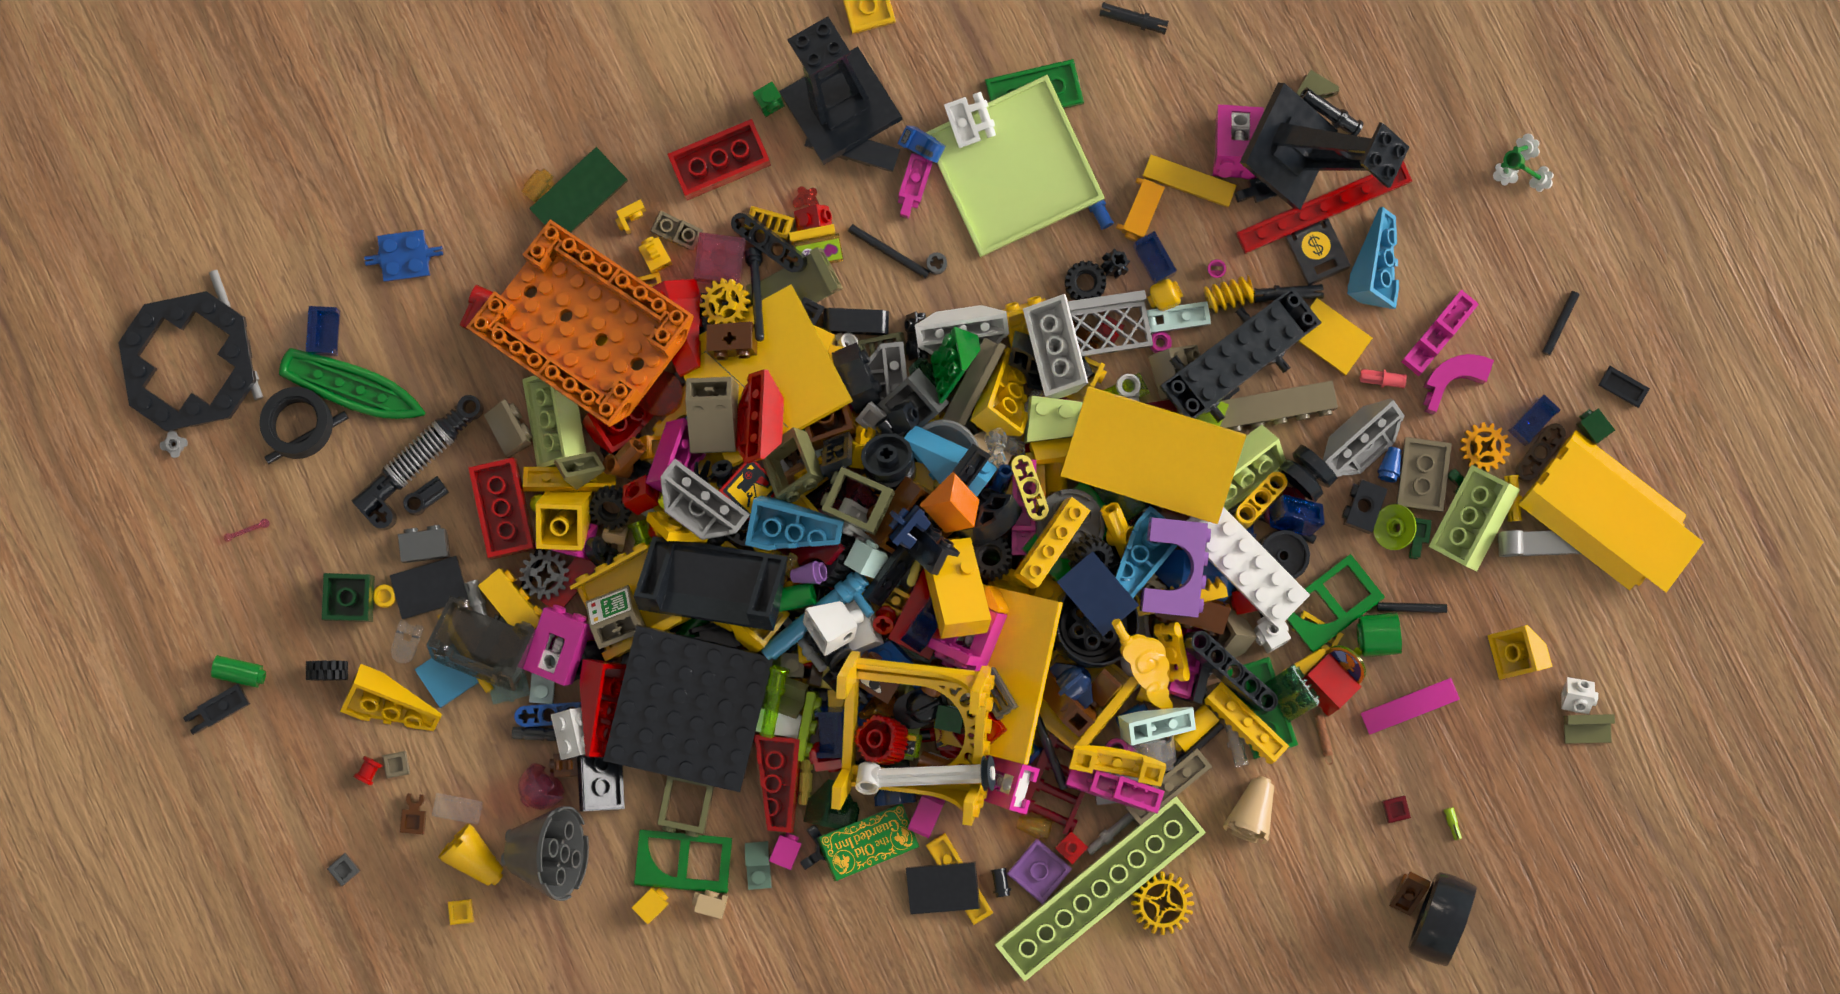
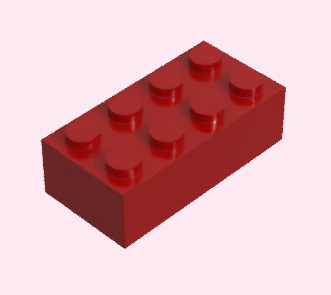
(719, 159)
(502, 508)

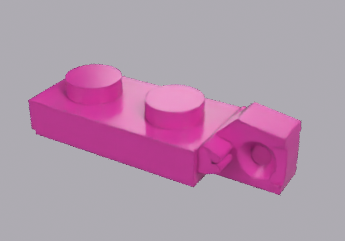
(914, 183)

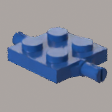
(403, 255)

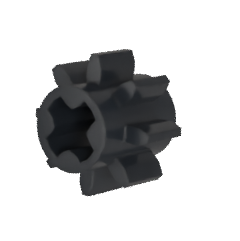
(1115, 263)

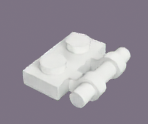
(963, 123)

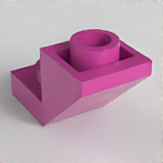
(926, 815)

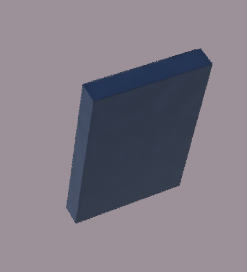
(1097, 593)

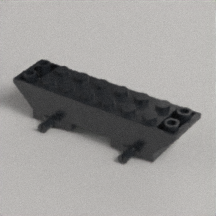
(1240, 355)

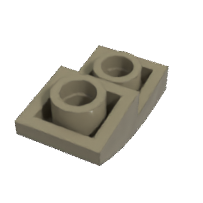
(676, 230)

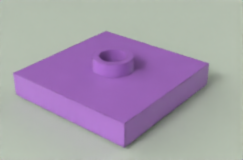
(1039, 871)

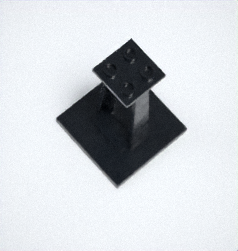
(840, 95)
(1298, 143)

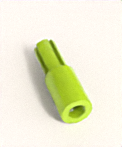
(1452, 820)

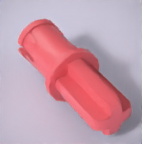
(1383, 378)

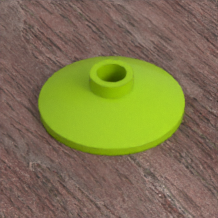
(1386, 523)

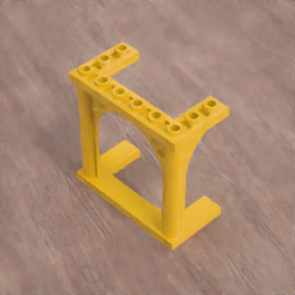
(978, 684)

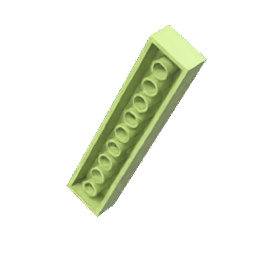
(1099, 888)

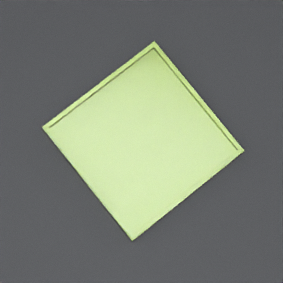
(1023, 174)

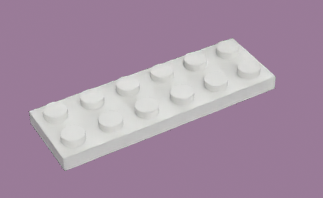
(1252, 569)

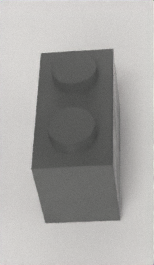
(424, 545)

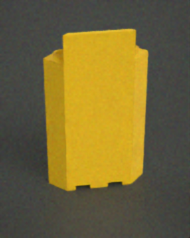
(1611, 516)

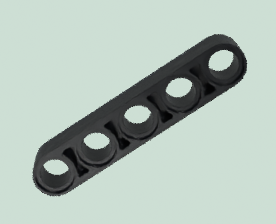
(1240, 672)

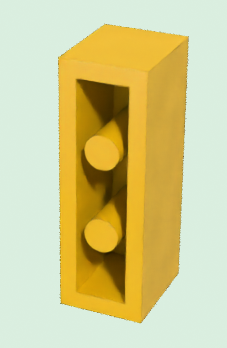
(509, 599)

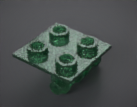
(1292, 693)

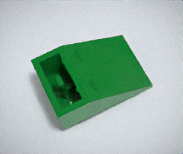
(953, 359)

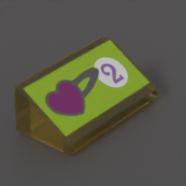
(830, 244)

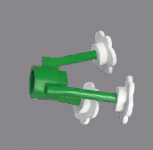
(1515, 160)

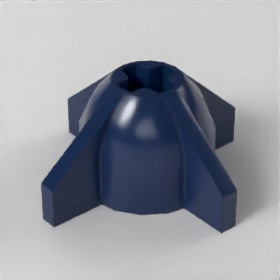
(1074, 682)
(886, 797)

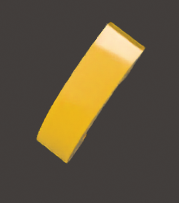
(1118, 761)

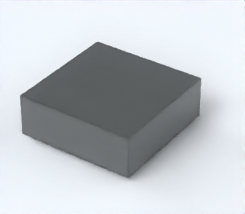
(343, 869)

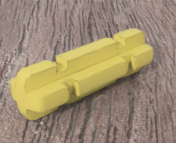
(805, 783)

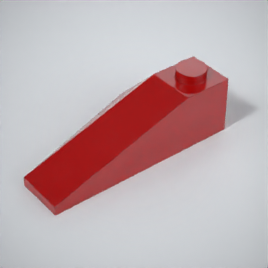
(599, 694)

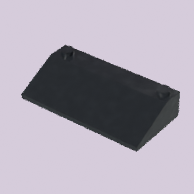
(712, 583)

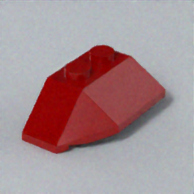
(759, 417)

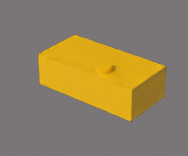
(959, 594)

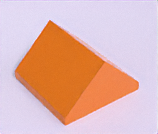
(952, 505)

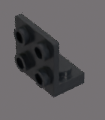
(837, 454)

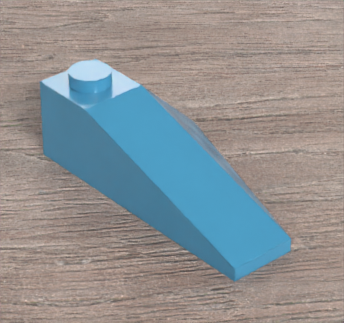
(1373, 273)
(942, 457)
(786, 525)
(1142, 556)

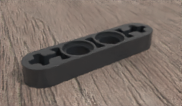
(770, 240)

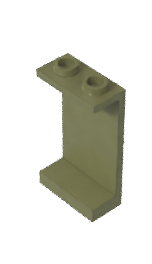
(814, 282)

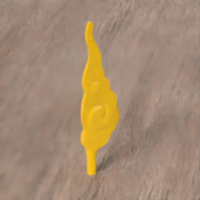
(1147, 664)

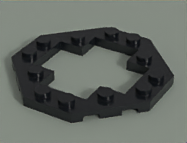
(139, 371)

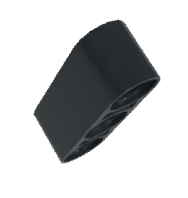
(856, 321)

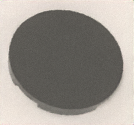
(1092, 524)

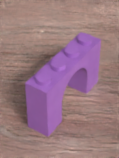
(1192, 539)

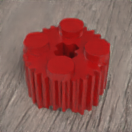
(882, 740)

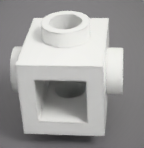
(1269, 636)
(1578, 695)

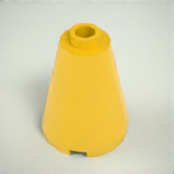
(472, 856)

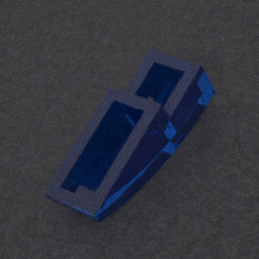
(921, 628)

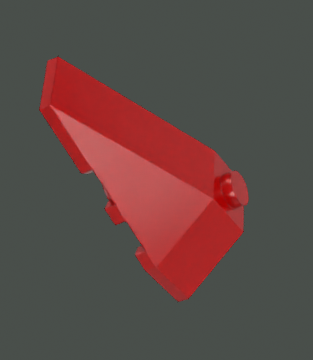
(688, 296)
(617, 435)

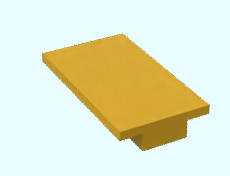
(1153, 455)
(1023, 664)

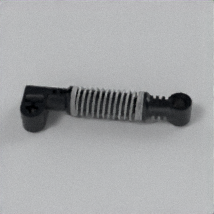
(395, 475)

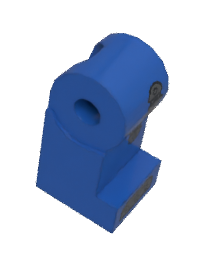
(921, 143)

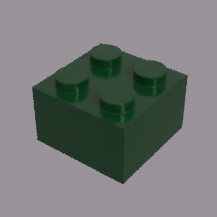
(348, 597)

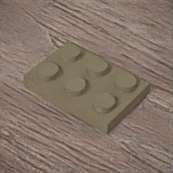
(1423, 474)

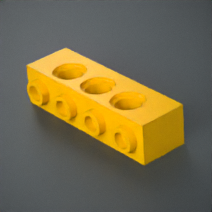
(1051, 542)

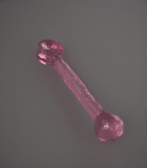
(263, 523)

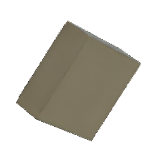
(396, 764)

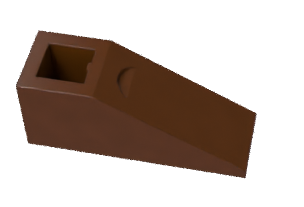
(1211, 620)
(1068, 710)

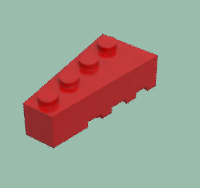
(779, 780)

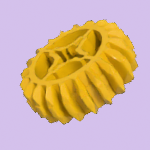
(1182, 909)

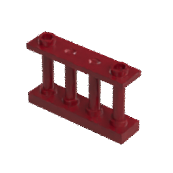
(1043, 764)

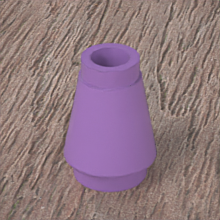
(810, 573)

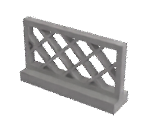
(1107, 304)

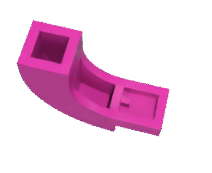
(1463, 366)

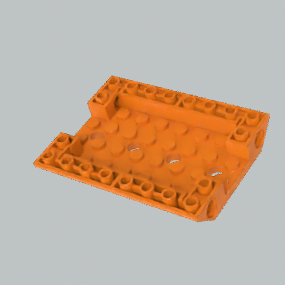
(602, 303)

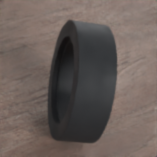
(281, 400)

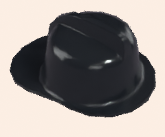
(917, 708)

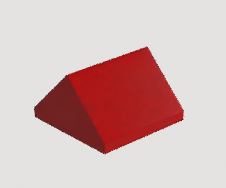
(1331, 683)

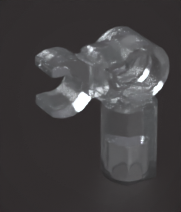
(998, 441)

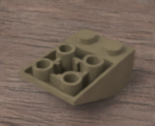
(712, 414)

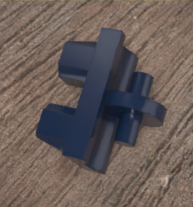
(901, 532)

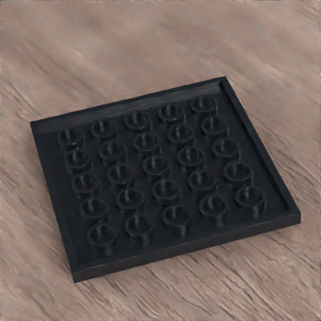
(688, 708)

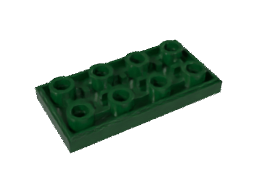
(580, 192)

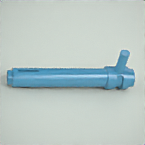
(844, 591)

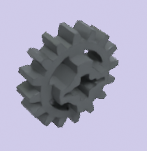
(534, 572)

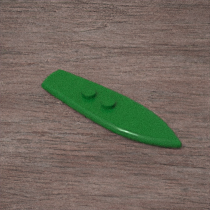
(349, 385)

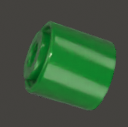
(1379, 635)

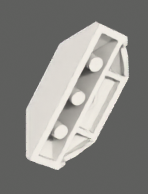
(979, 320)

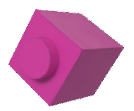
(786, 850)

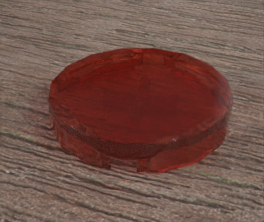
(663, 396)

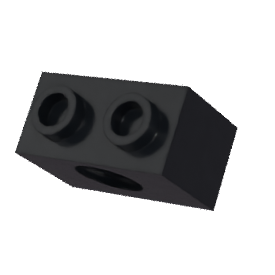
(1374, 496)

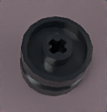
(888, 460)
(1308, 473)
(1292, 547)

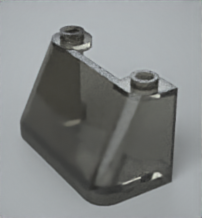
(480, 644)

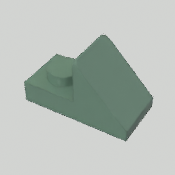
(758, 865)

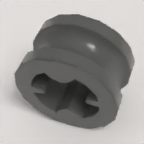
(933, 269)

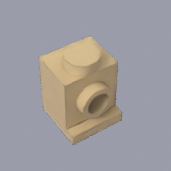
(710, 904)

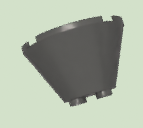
(549, 852)

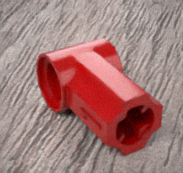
(476, 300)

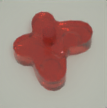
(805, 197)

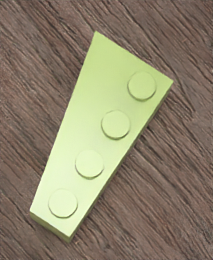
(1051, 418)

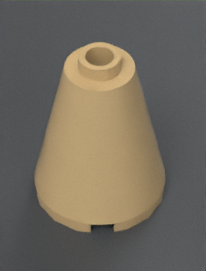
(1253, 811)

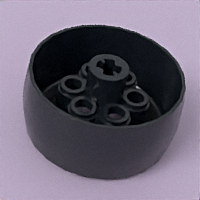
(1076, 647)
(1442, 918)

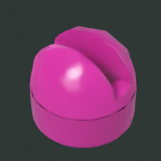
(1216, 273)

